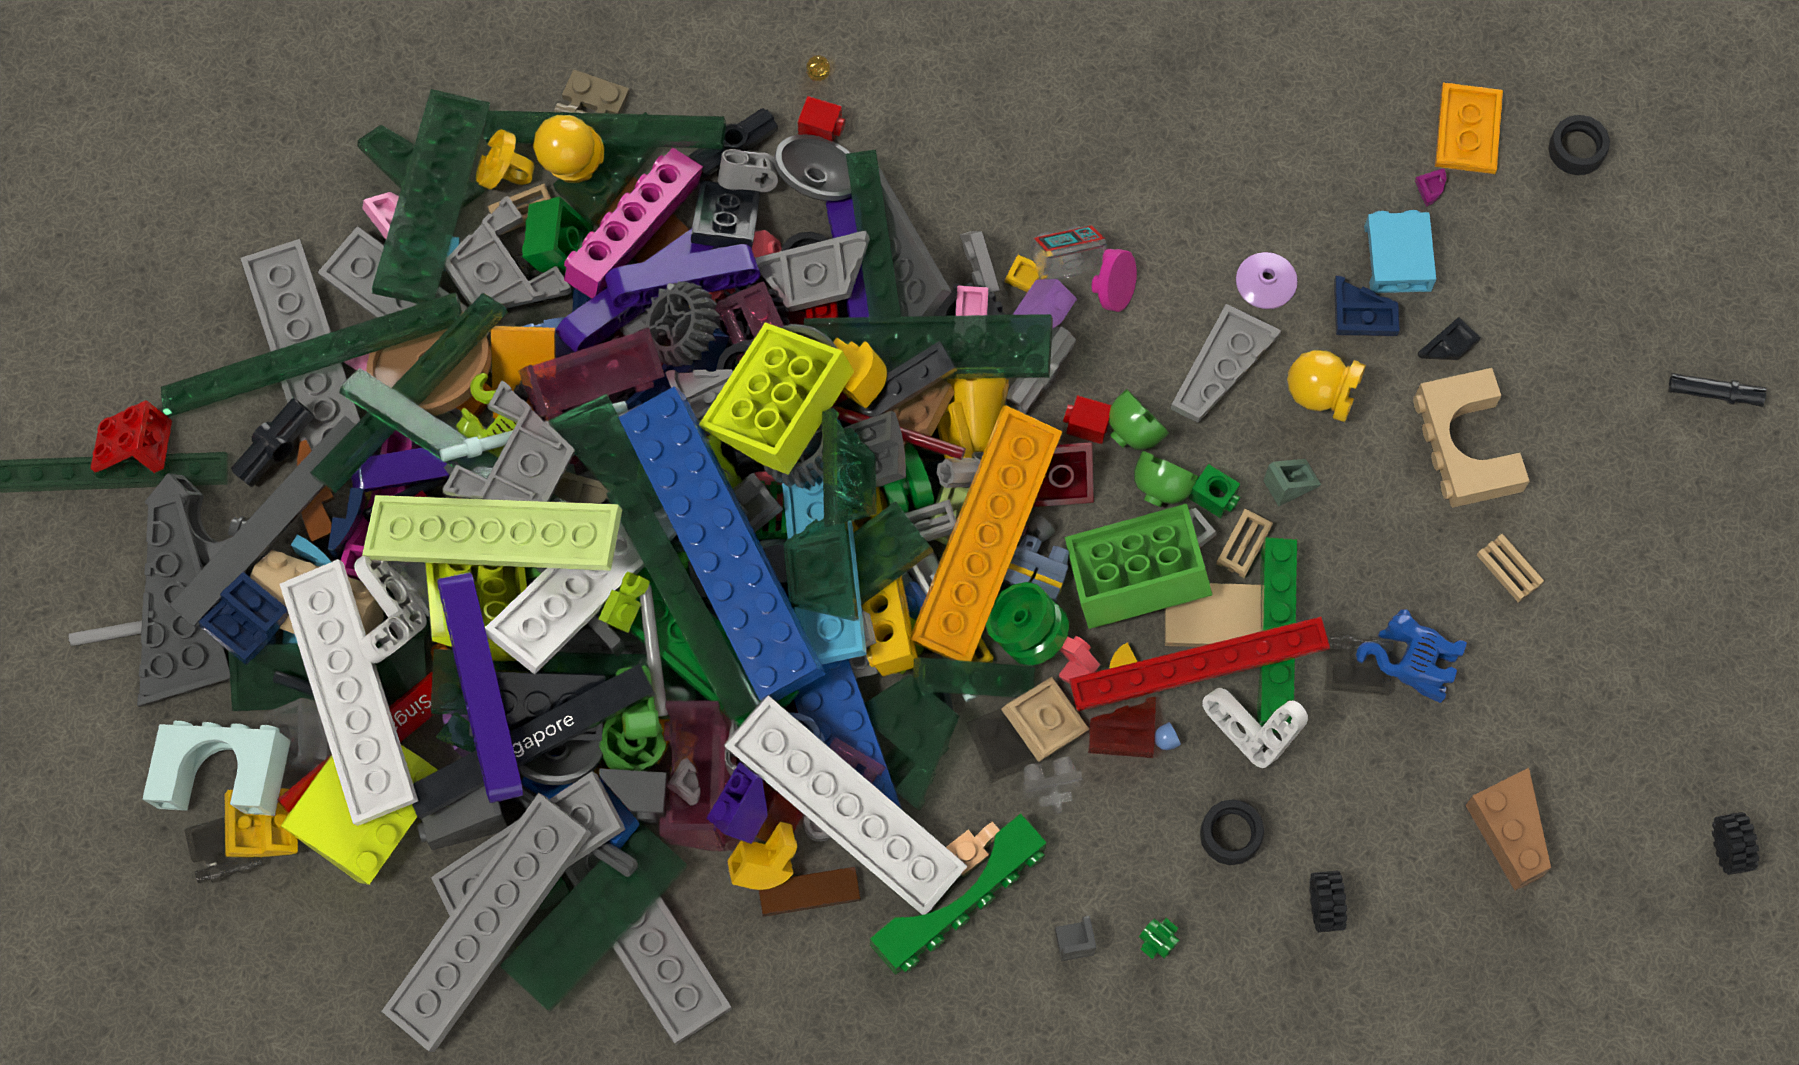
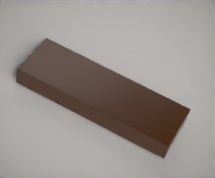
(811, 892)

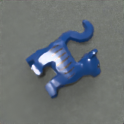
(1418, 662)

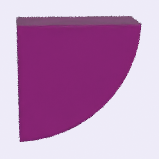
(1431, 185)

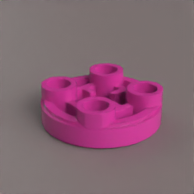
(1116, 279)

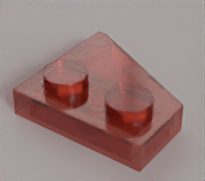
(1125, 731)

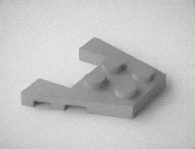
(485, 266)
(528, 463)

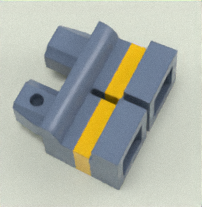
(1049, 571)

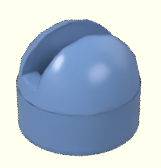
(1166, 737)

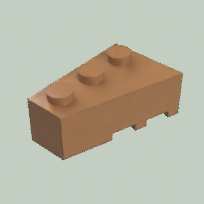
(1513, 828)

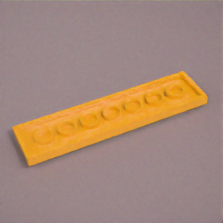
(985, 535)

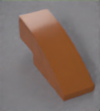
(315, 515)

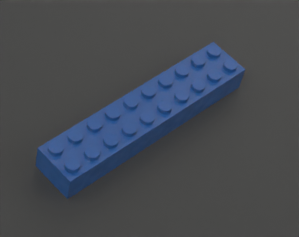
(722, 545)

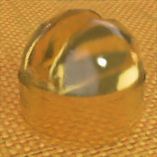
(819, 71)

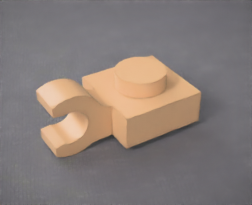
(972, 849)

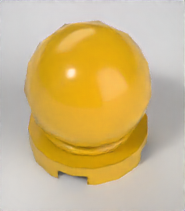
(568, 148)
(1323, 382)

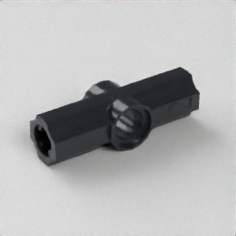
(747, 132)
(272, 442)

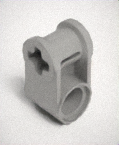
(745, 170)

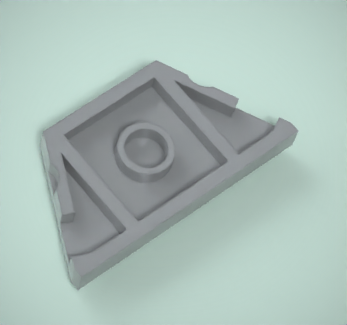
(815, 271)

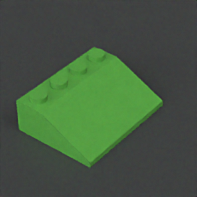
(1138, 566)

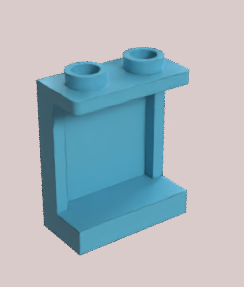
(1401, 252)

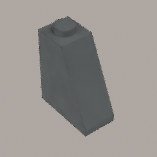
(463, 821)

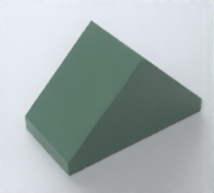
(1290, 479)

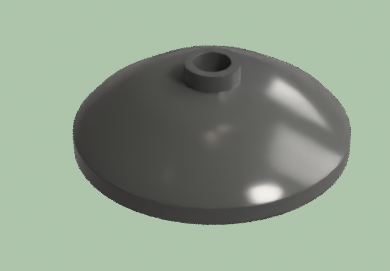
(814, 167)
(574, 762)

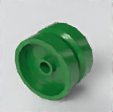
(914, 488)
(1027, 624)

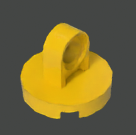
(502, 162)

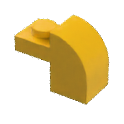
(868, 373)
(764, 865)

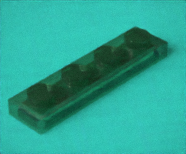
(972, 678)

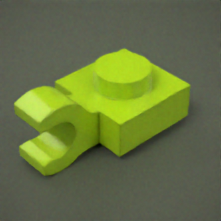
(622, 605)

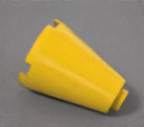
(981, 406)

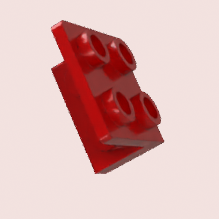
(135, 432)

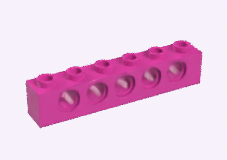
(633, 222)

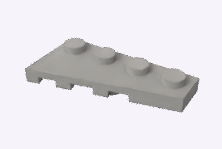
(1224, 358)

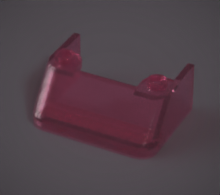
(592, 373)
(697, 733)

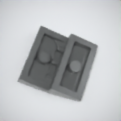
(885, 440)

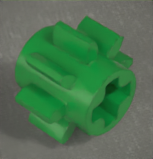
(1159, 938)

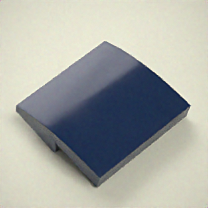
(342, 528)
(244, 618)

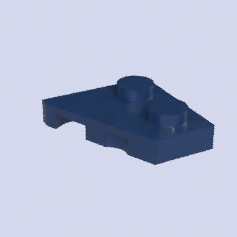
(1363, 311)

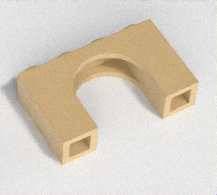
(1463, 477)

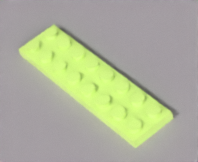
(493, 532)

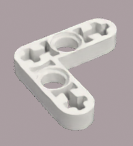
(404, 621)
(1256, 736)

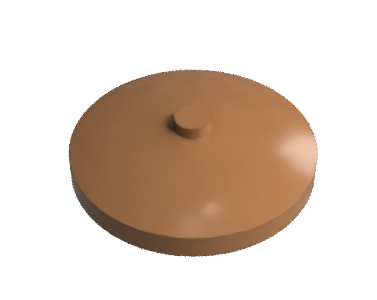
(393, 362)

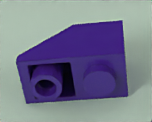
(741, 805)

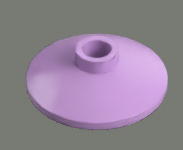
(1264, 292)

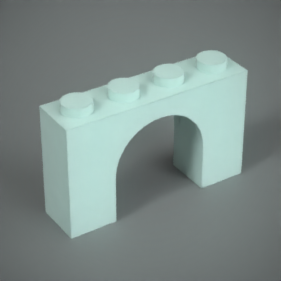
(185, 747)

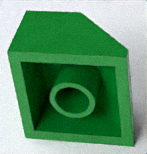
(552, 234)

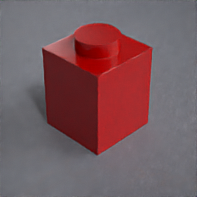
(821, 119)
(1087, 419)

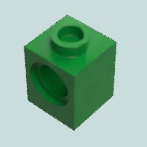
(1214, 479)

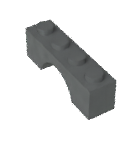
(193, 498)

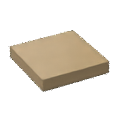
(1045, 719)

